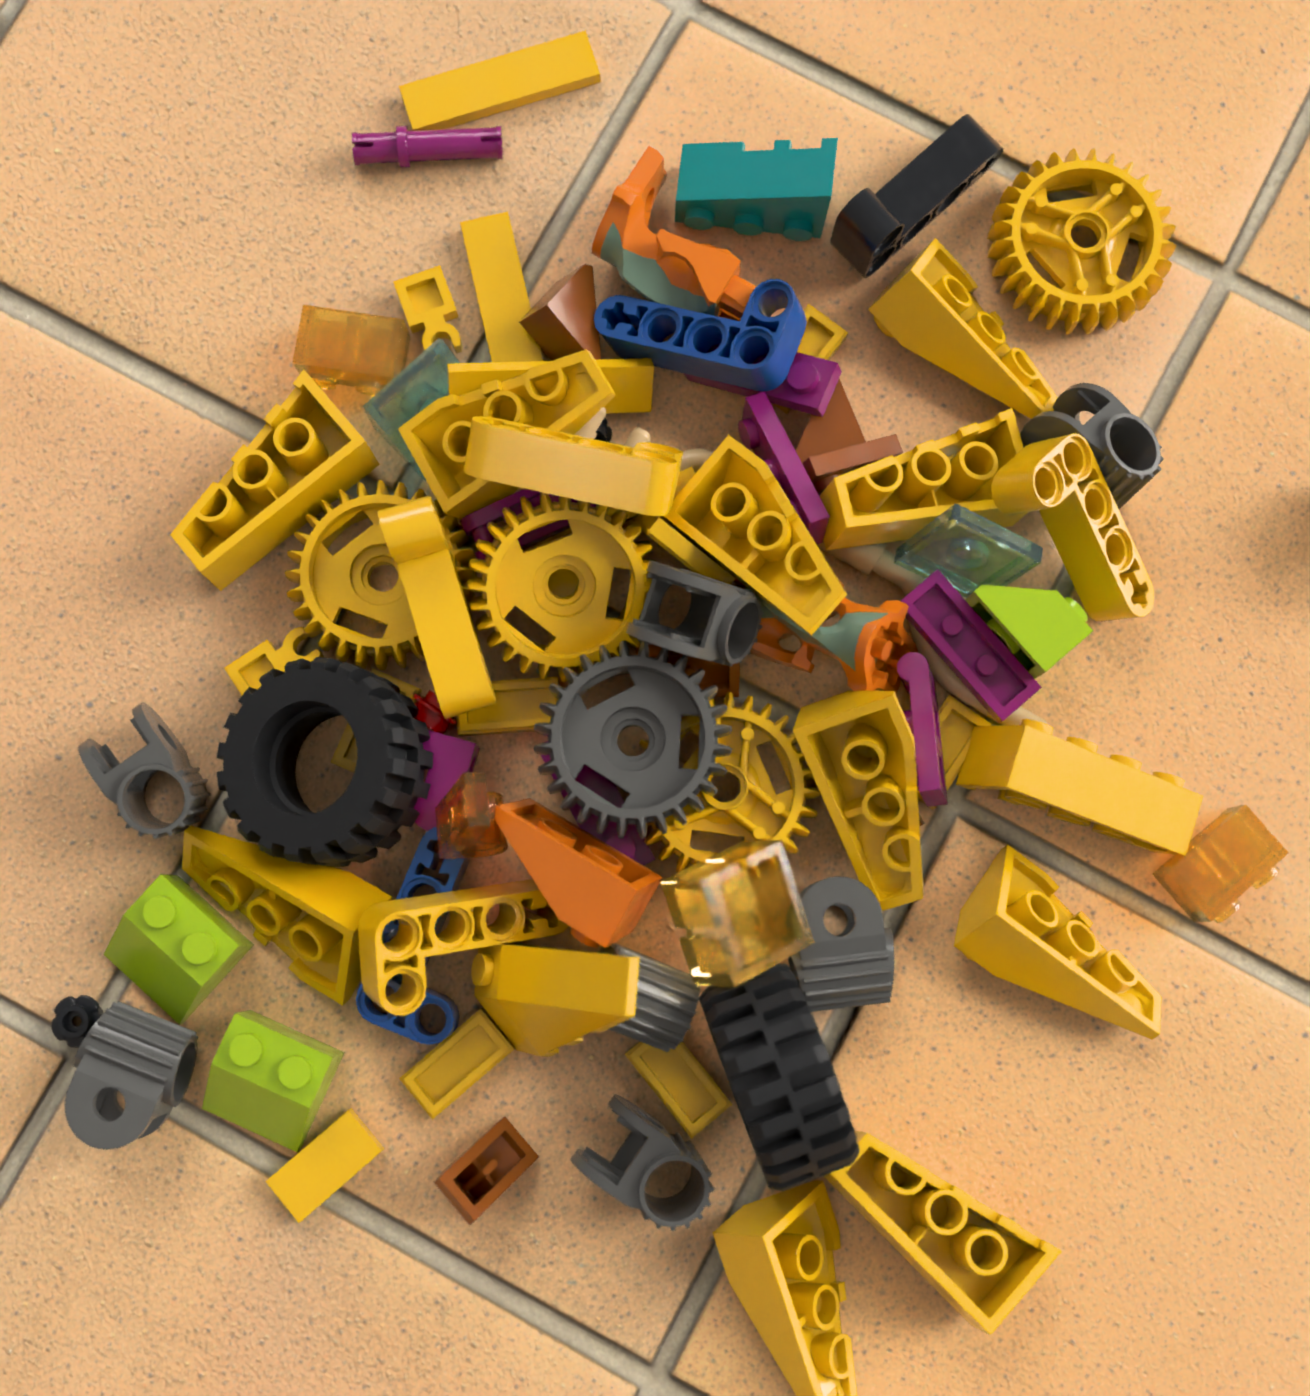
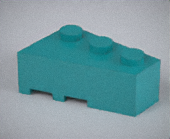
(757, 189)

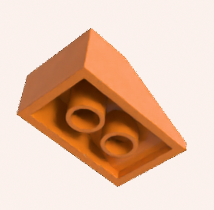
(579, 875)

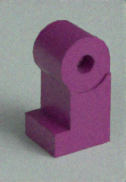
(450, 761)

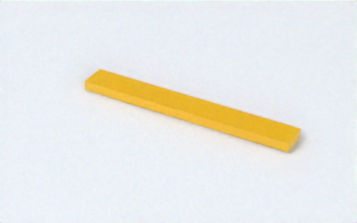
(502, 305)

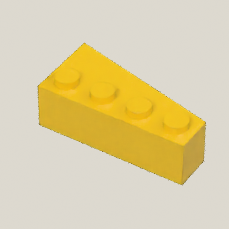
(274, 482)
(908, 491)
(1081, 785)
(954, 1241)

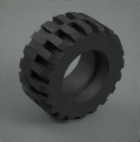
(264, 753)
(781, 1078)

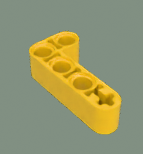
(574, 466)
(1083, 521)
(438, 606)
(465, 931)

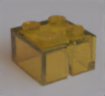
(738, 913)

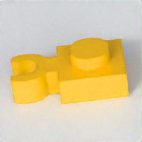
(429, 306)
(264, 657)

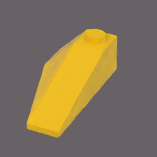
(941, 321)
(549, 396)
(754, 533)
(868, 781)
(296, 905)
(1034, 941)
(553, 994)
(785, 1278)

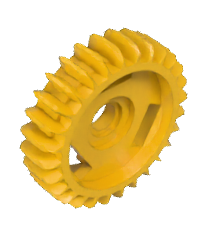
(1087, 275)
(522, 577)
(344, 579)
(757, 809)

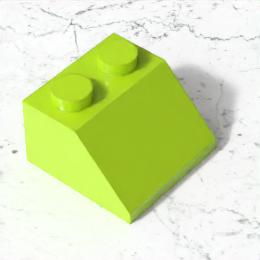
(1032, 623)
(175, 946)
(270, 1078)

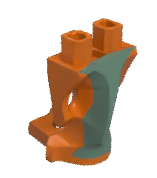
(666, 265)
(854, 641)

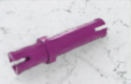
(426, 145)

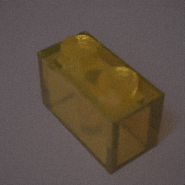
(350, 348)
(1222, 865)

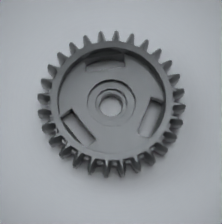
(654, 704)

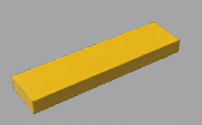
(501, 83)
(628, 378)

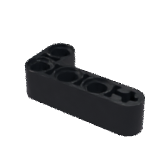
(882, 223)

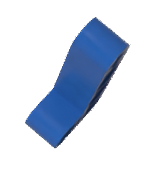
(697, 332)
(410, 1024)

